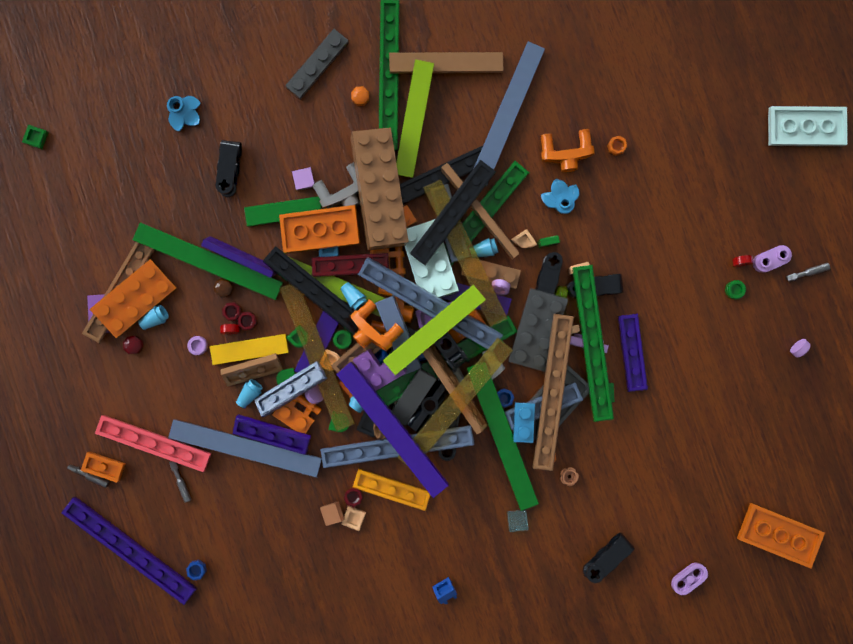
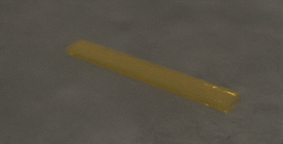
(467, 257)
(315, 352)
(462, 395)

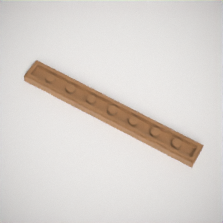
(553, 392)

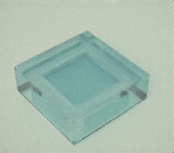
(517, 520)

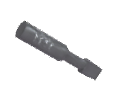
(809, 272)
(98, 480)
(180, 482)

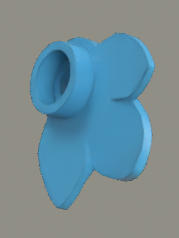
(185, 113)
(561, 193)

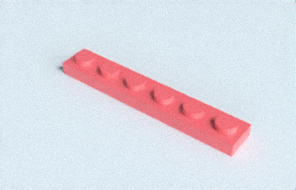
(153, 443)

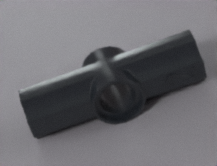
(422, 415)

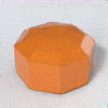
(360, 96)
(617, 145)

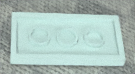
(807, 126)
(437, 275)

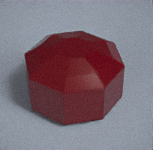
(231, 311)
(247, 320)
(133, 345)
(353, 497)

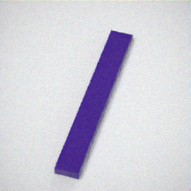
(392, 429)
(129, 550)

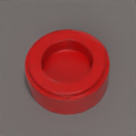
(742, 261)
(229, 329)

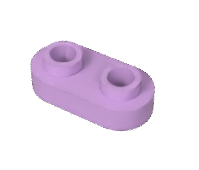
(773, 258)
(689, 580)

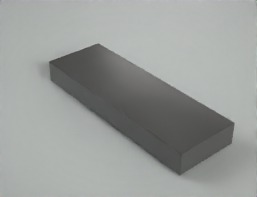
(413, 395)

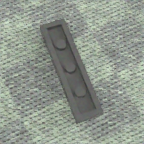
(317, 64)

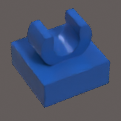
(444, 591)

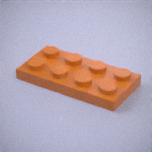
(319, 229)
(133, 298)
(780, 535)

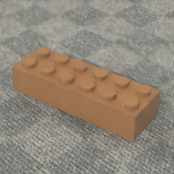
(379, 189)

